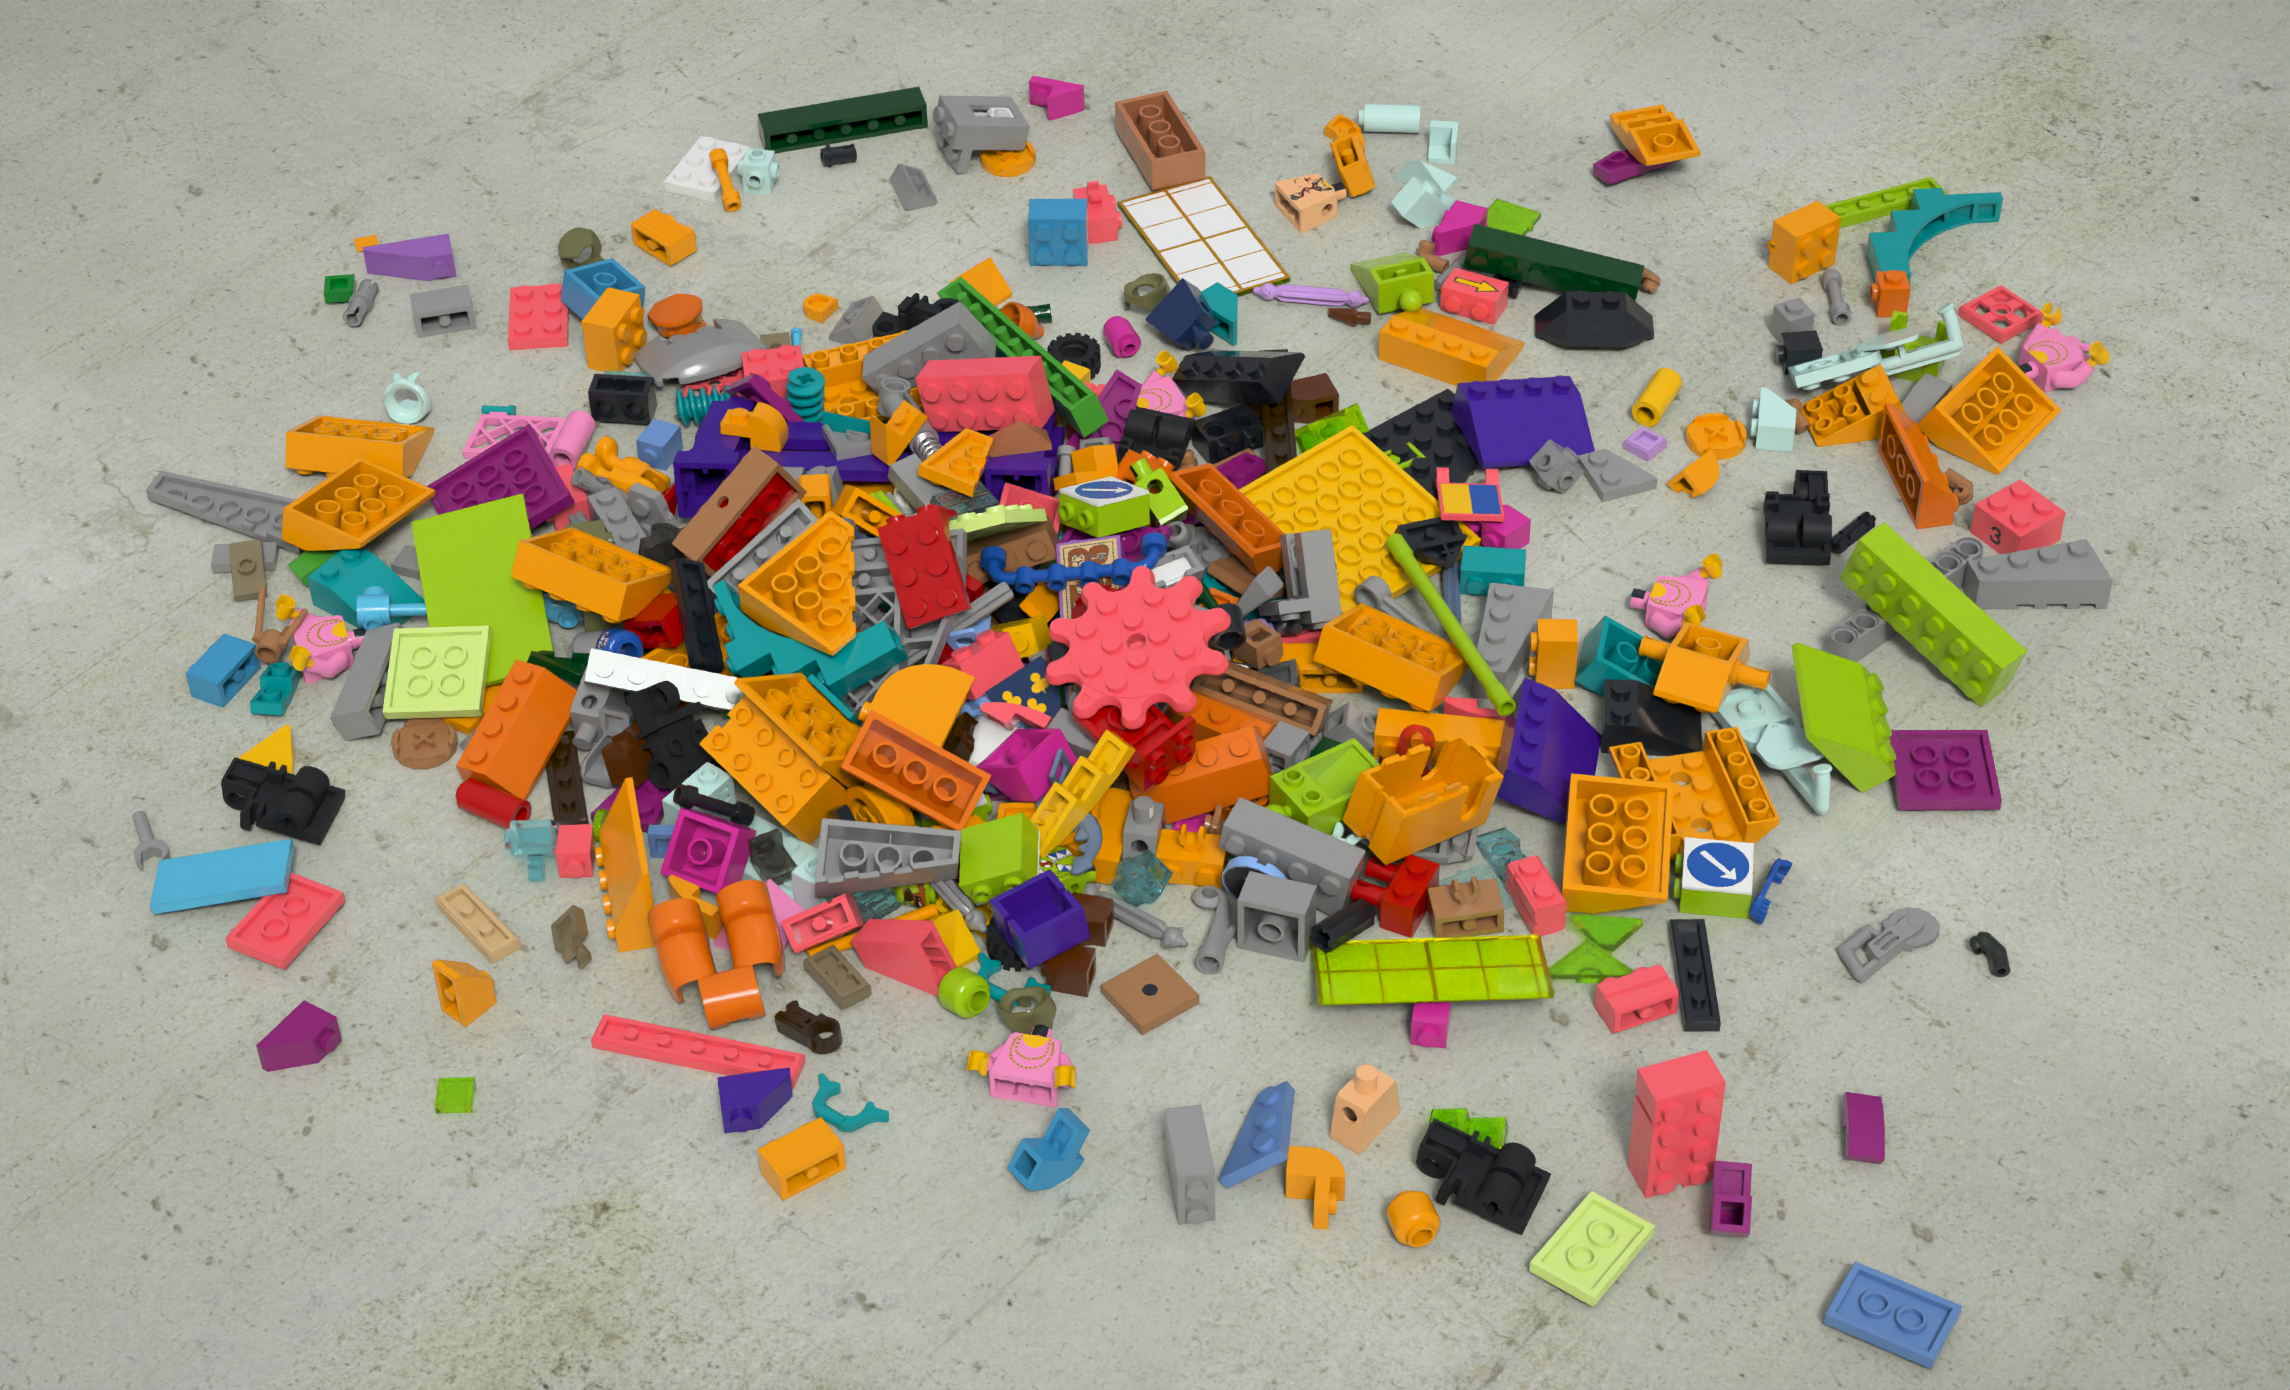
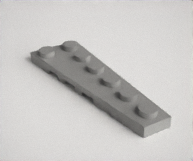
(226, 505)

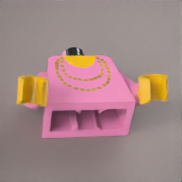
(2055, 360)
(1163, 395)
(1677, 598)
(321, 643)
(1026, 1068)

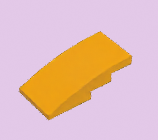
(1654, 135)

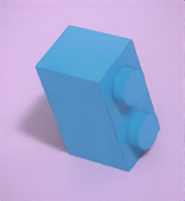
(223, 670)

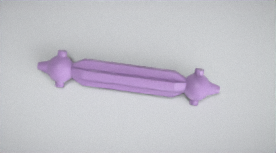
(1311, 295)

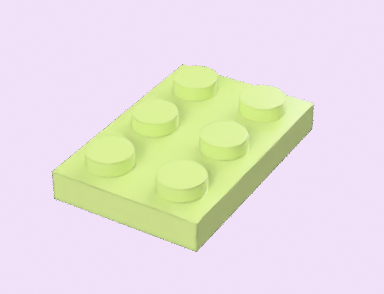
(1592, 1248)

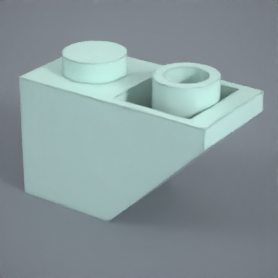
(1422, 203)
(1774, 422)

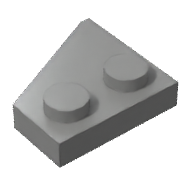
(1614, 476)
(649, 507)

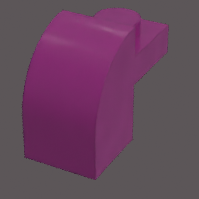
(1731, 1199)

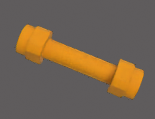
(720, 162)

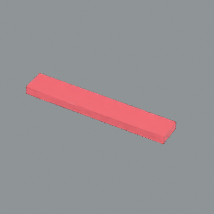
(691, 1048)

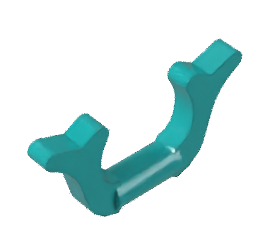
(990, 967)
(843, 1123)

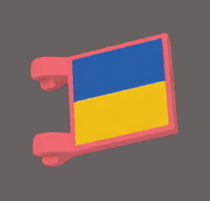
(1469, 500)

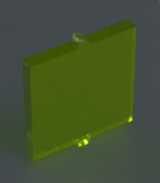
(1511, 217)

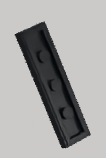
(697, 615)
(1694, 975)

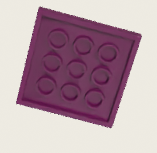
(505, 470)

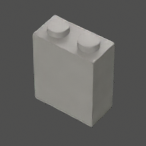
(1190, 1164)

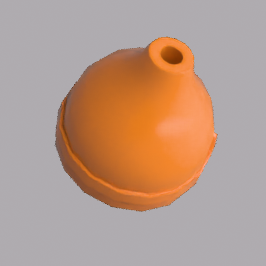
(1023, 318)

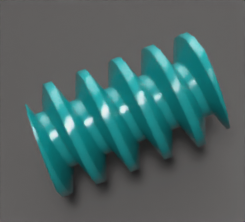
(806, 393)
(697, 406)

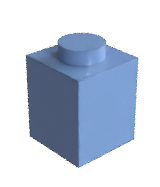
(659, 444)

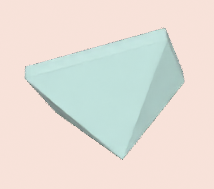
(1441, 180)

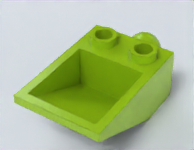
(1396, 282)
(1321, 786)

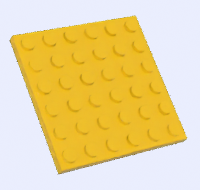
(1357, 495)

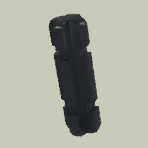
(1852, 532)

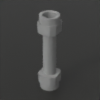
(1839, 310)

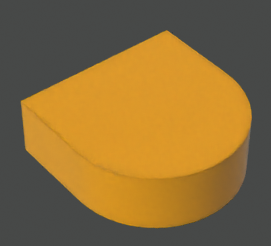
(819, 307)

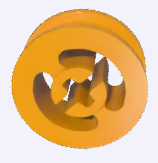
(877, 807)

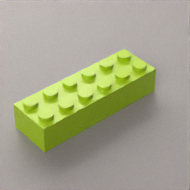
(1932, 614)

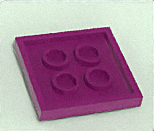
(1944, 770)

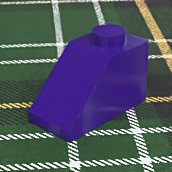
(753, 1098)

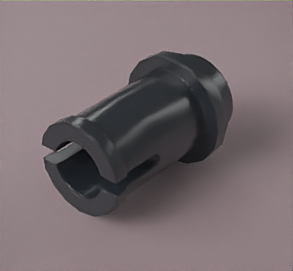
(838, 154)

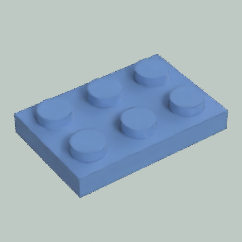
(1893, 1315)

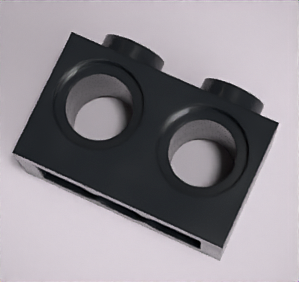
(622, 398)
(1227, 433)

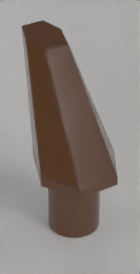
(1349, 316)

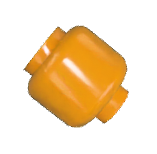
(1413, 1218)

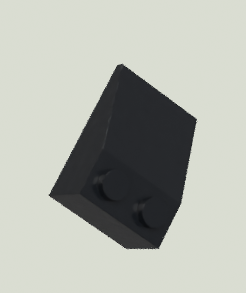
(1637, 715)

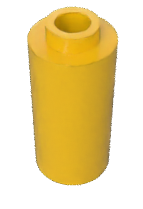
(1657, 397)

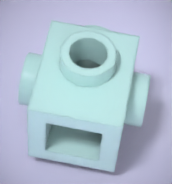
(759, 171)

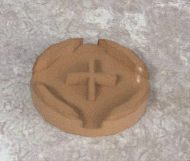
(424, 743)

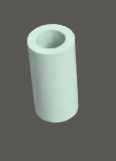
(1390, 118)

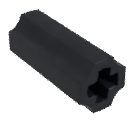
(1343, 925)

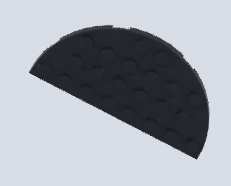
(1434, 434)

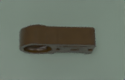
(960, 739)
(805, 1027)

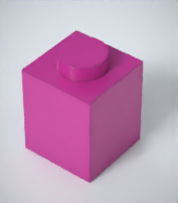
(1430, 1024)

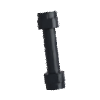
(688, 797)

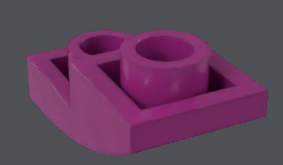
(1864, 1128)

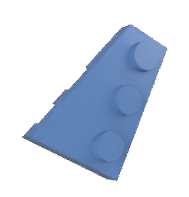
(1263, 1137)

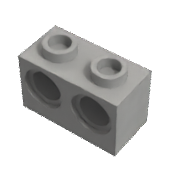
(1286, 746)

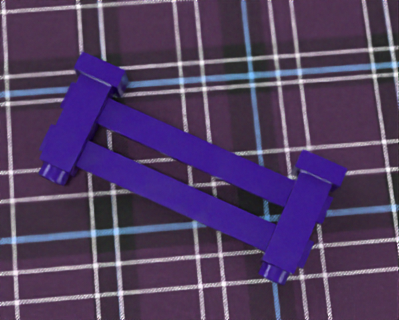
(716, 455)

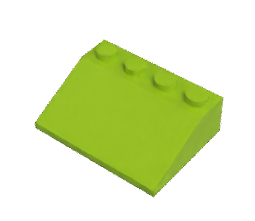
(1845, 715)

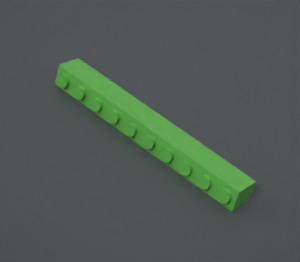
(1070, 396)

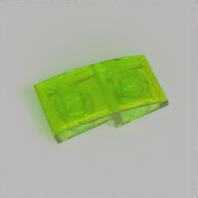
(1487, 1126)

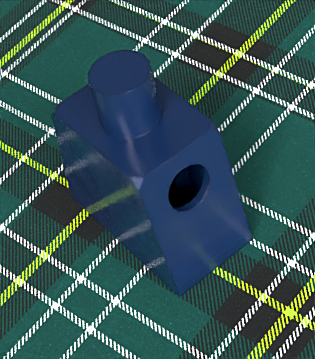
(1185, 316)

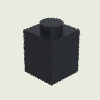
(1797, 348)

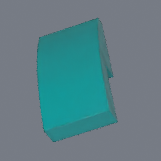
(276, 689)

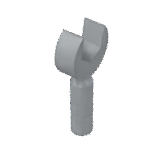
(149, 846)

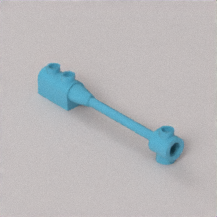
(376, 609)

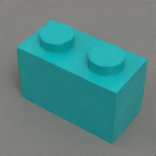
(1490, 565)

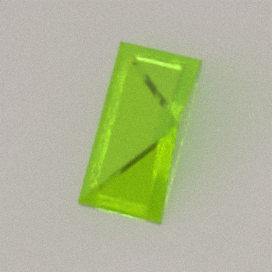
(1607, 931)

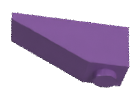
(415, 259)

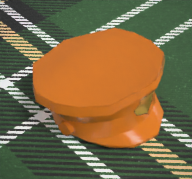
(677, 315)

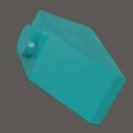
(1225, 308)

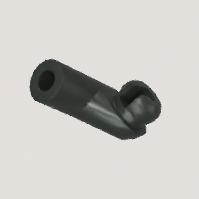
(1998, 954)

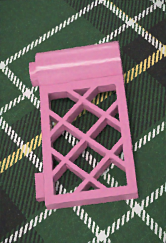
(562, 444)

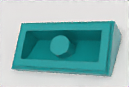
(842, 422)

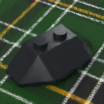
(1594, 320)

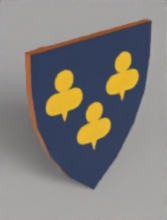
(1029, 689)

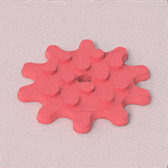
(1138, 678)

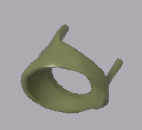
(574, 243)
(1151, 299)
(1024, 1021)

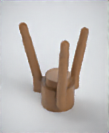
(272, 642)

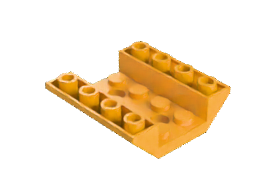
(844, 387)
(1721, 790)

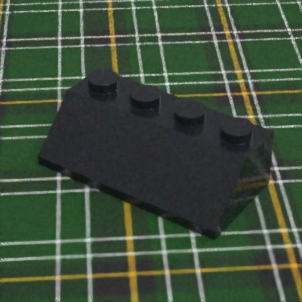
(1238, 375)

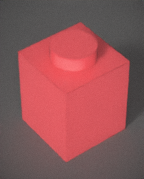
(575, 851)

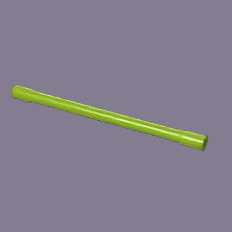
(1494, 689)

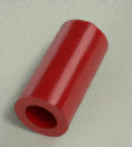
(491, 803)

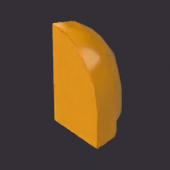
(1698, 476)

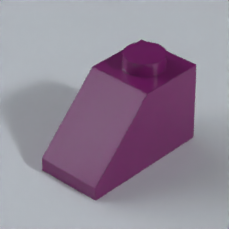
(299, 1039)

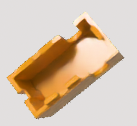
(774, 770)
(1409, 812)

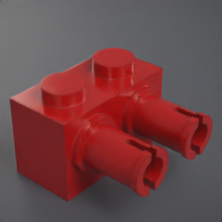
(1405, 899)

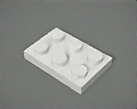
(694, 172)

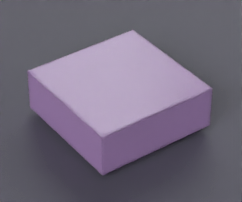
(1645, 443)

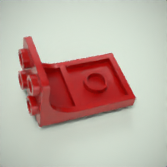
(924, 565)
(1158, 743)

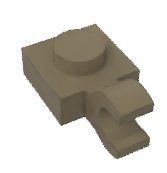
(568, 935)

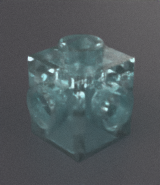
(1141, 879)

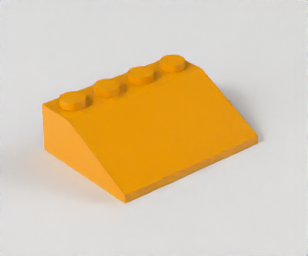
(1446, 347)
(1990, 414)
(333, 442)
(351, 507)
(590, 573)
(1391, 656)
(806, 718)
(1616, 843)
(625, 873)

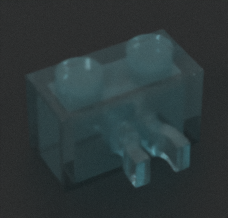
(534, 842)

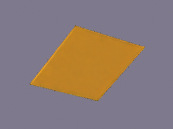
(365, 241)

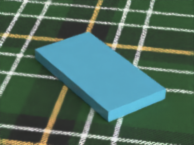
(222, 876)

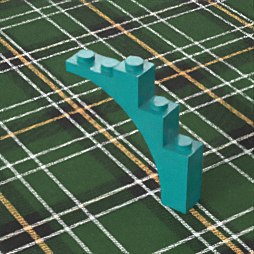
(1928, 216)
(759, 651)

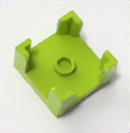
(1899, 321)

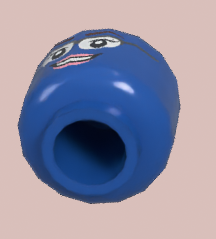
(620, 642)

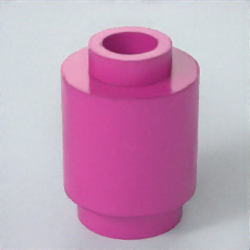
(1121, 336)

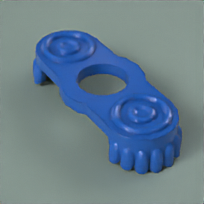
(1776, 874)

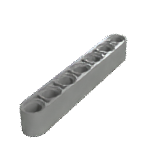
(1868, 630)

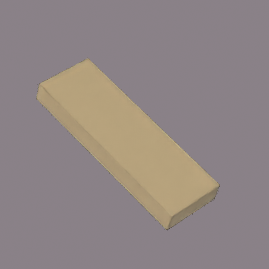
(478, 923)

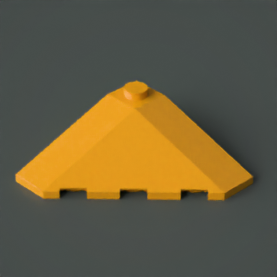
(807, 587)

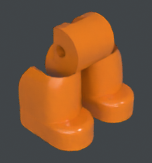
(687, 955)

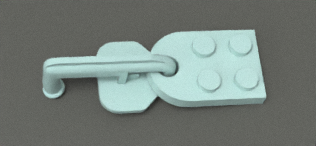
(1868, 355)
(1778, 739)

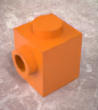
(1890, 292)

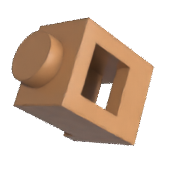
(1264, 648)

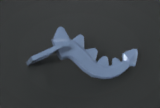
(1088, 828)

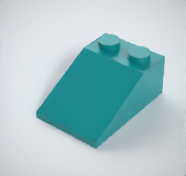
(348, 574)
(1612, 653)

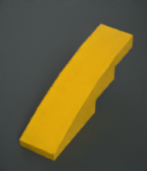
(1081, 790)

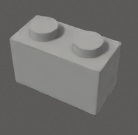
(443, 311)

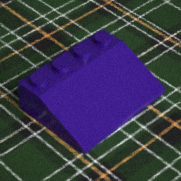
(1516, 417)
(1542, 748)

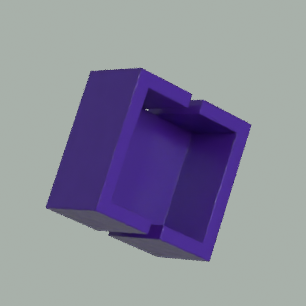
(1039, 918)

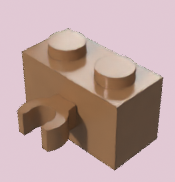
(1466, 908)

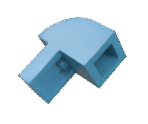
(1055, 1157)

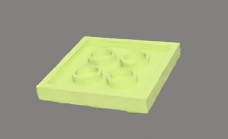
(997, 520)
(437, 672)

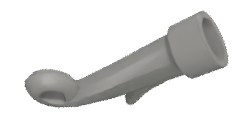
(1212, 953)

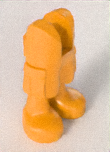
(621, 472)

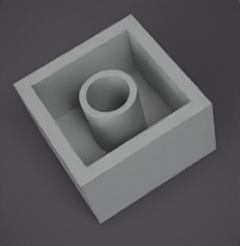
(1276, 916)

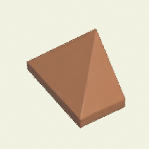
(1019, 439)

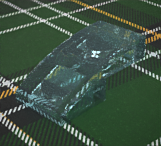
(1500, 849)

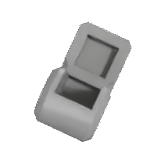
(612, 722)

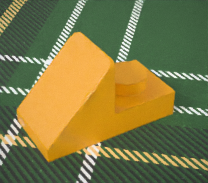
(891, 439)

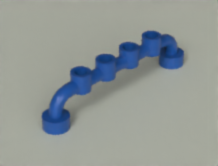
(1024, 578)

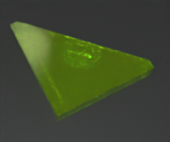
(1588, 965)

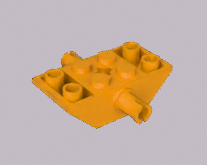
(1702, 667)

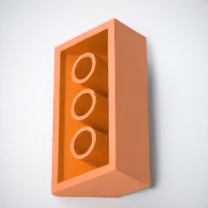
(1915, 471)
(1230, 516)
(1219, 717)
(519, 730)
(915, 771)
(1217, 774)

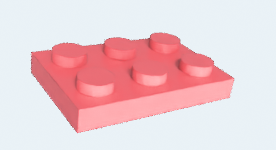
(537, 317)
(285, 921)

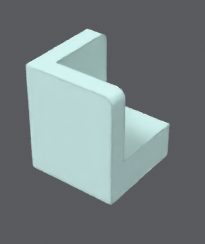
(1443, 142)

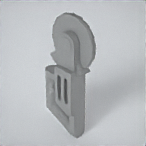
(1900, 932)

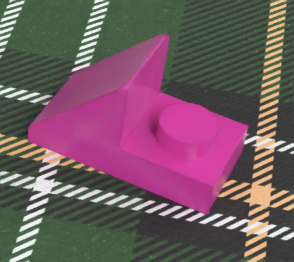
(1058, 96)

